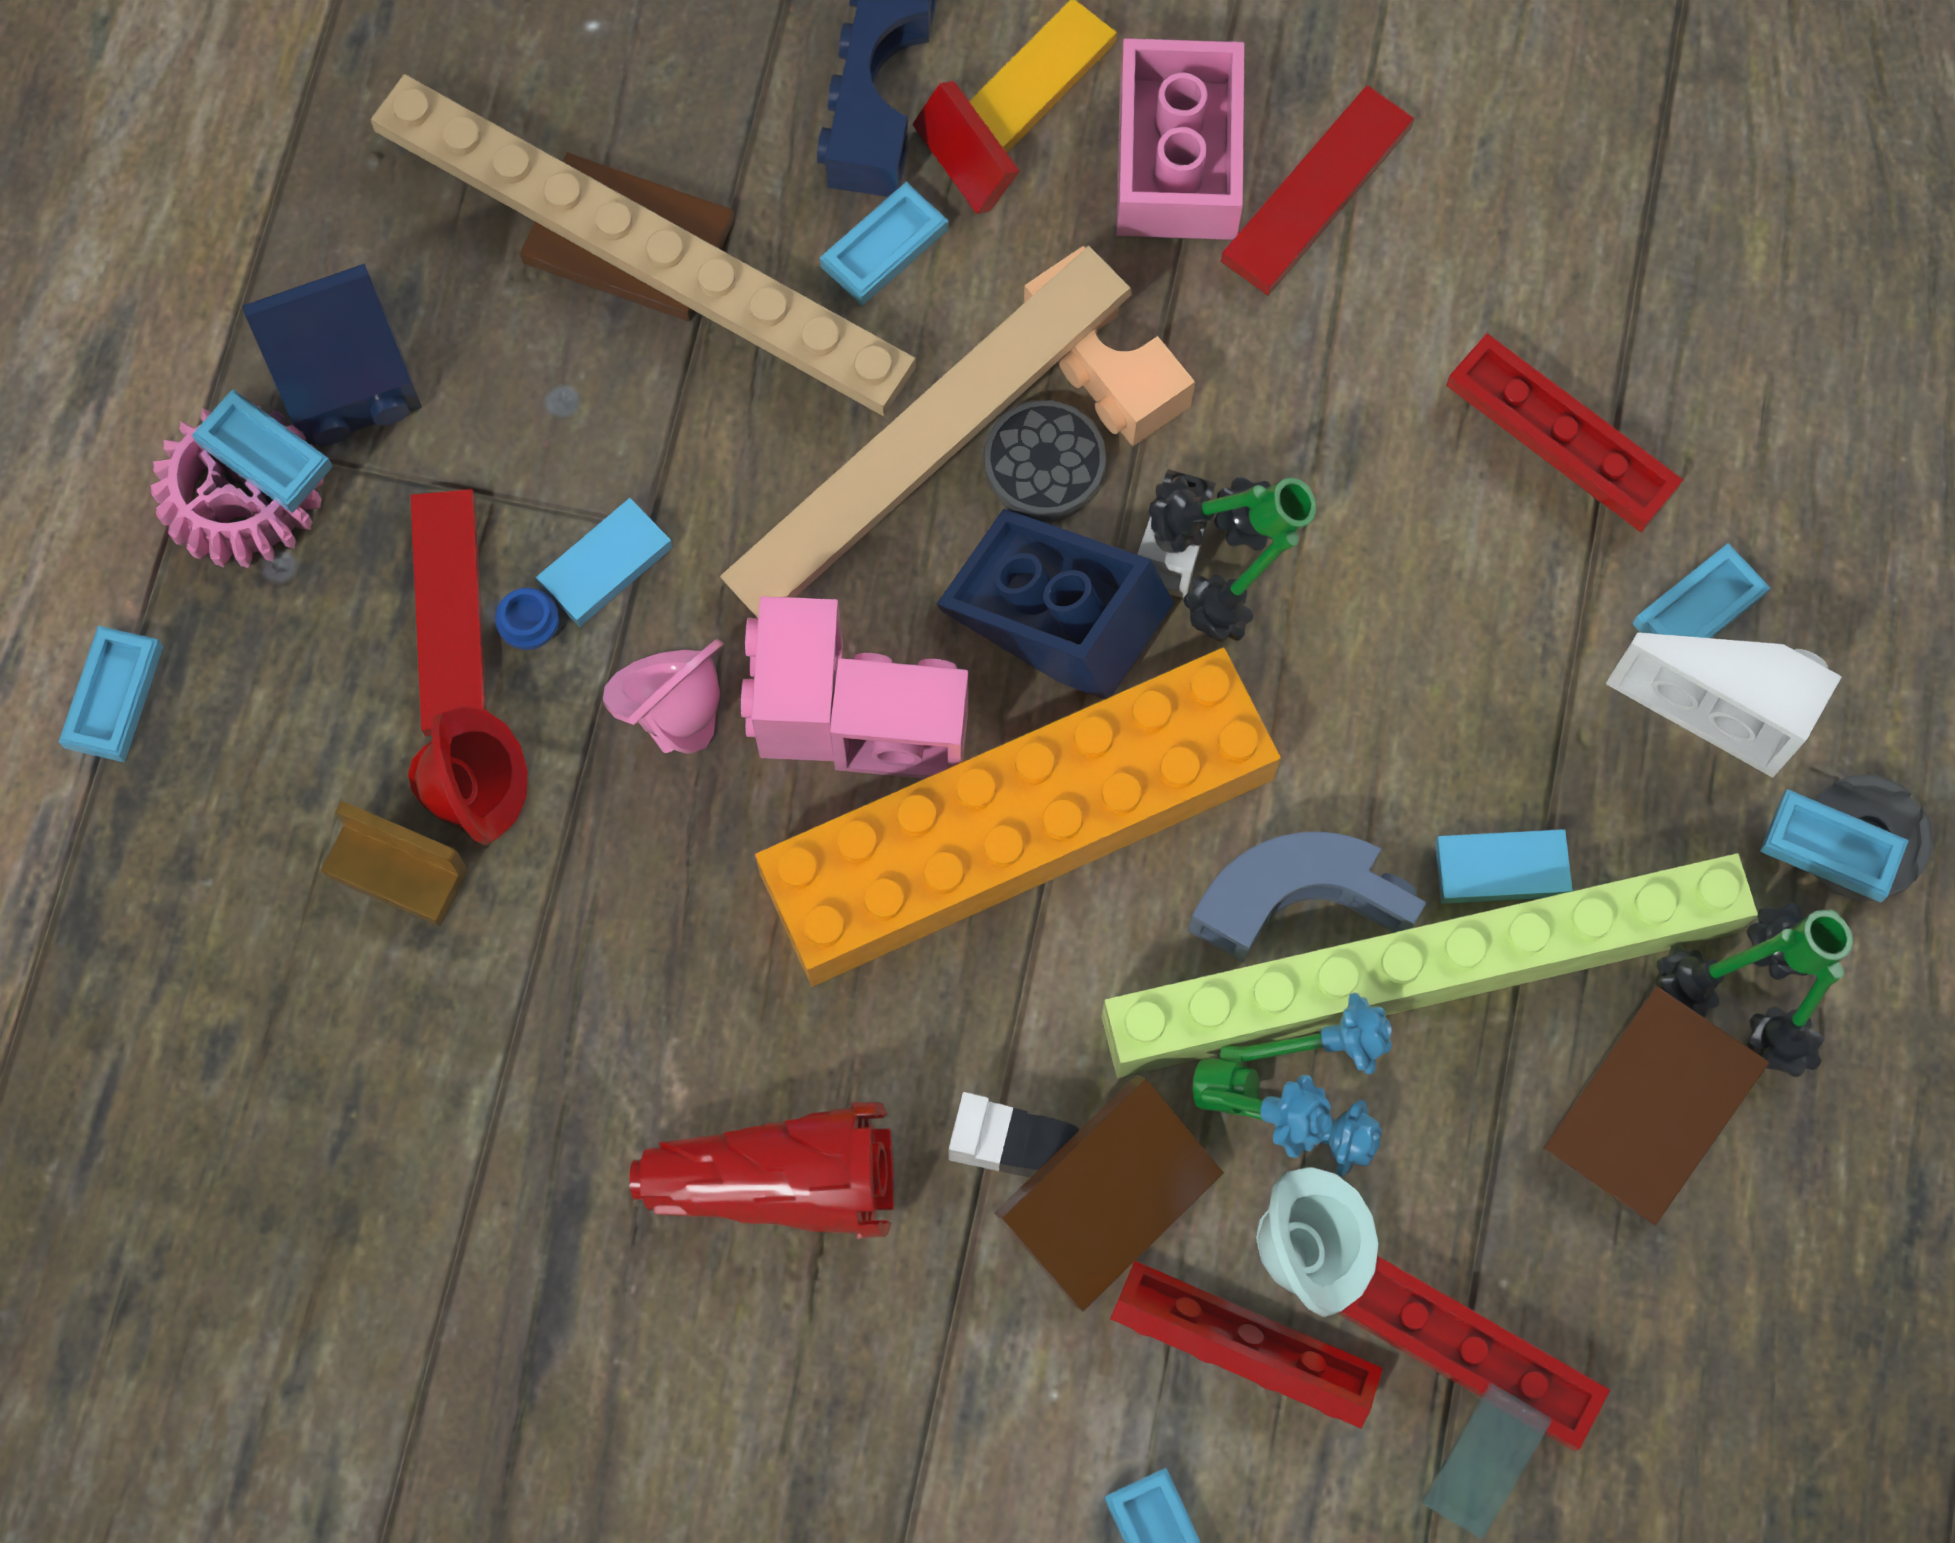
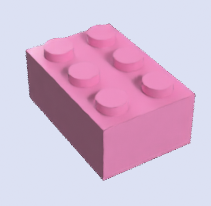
(1180, 139)

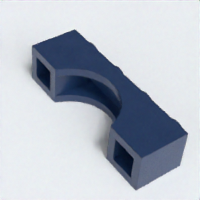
(868, 136)

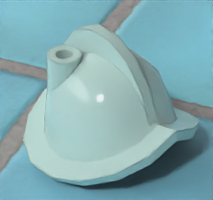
(1318, 1239)

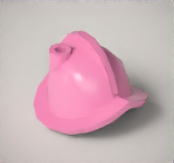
(670, 697)

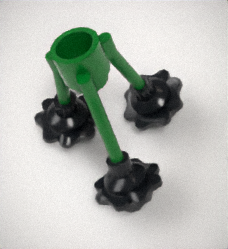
(1250, 516)
(1789, 947)

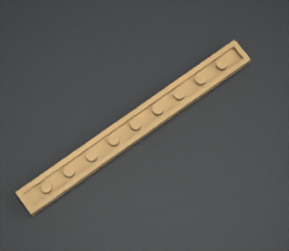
(644, 245)

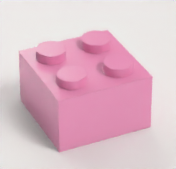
(794, 674)
(898, 716)

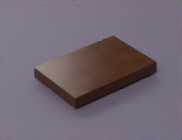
(566, 259)
(1655, 1105)
(1109, 1192)

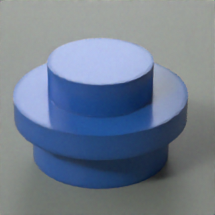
(527, 618)

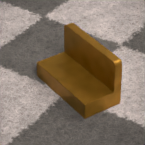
(394, 864)

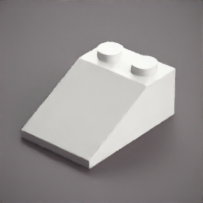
(1732, 693)

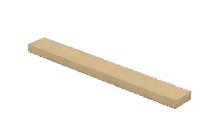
(929, 432)

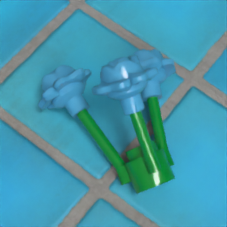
(1303, 1111)

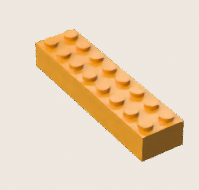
(1017, 816)

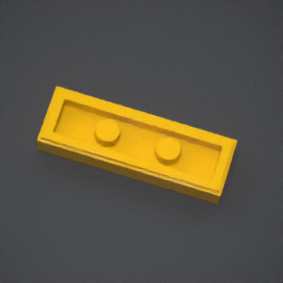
(1042, 72)

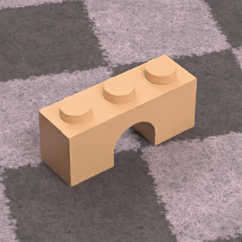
(1132, 388)

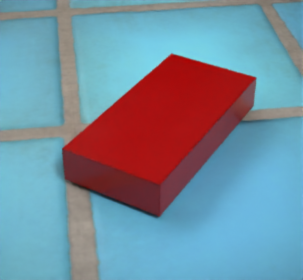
(965, 147)

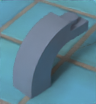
(1294, 871)

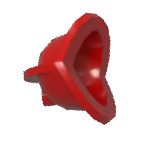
(471, 773)

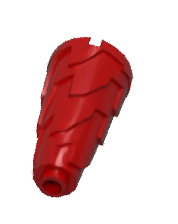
(795, 1173)

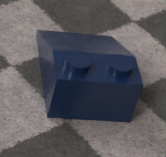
(333, 356)
(1059, 601)

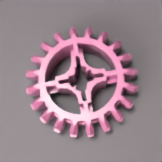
(204, 520)

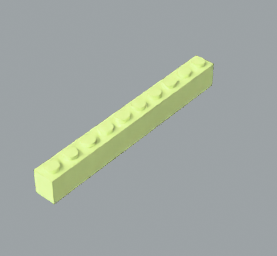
(1428, 964)

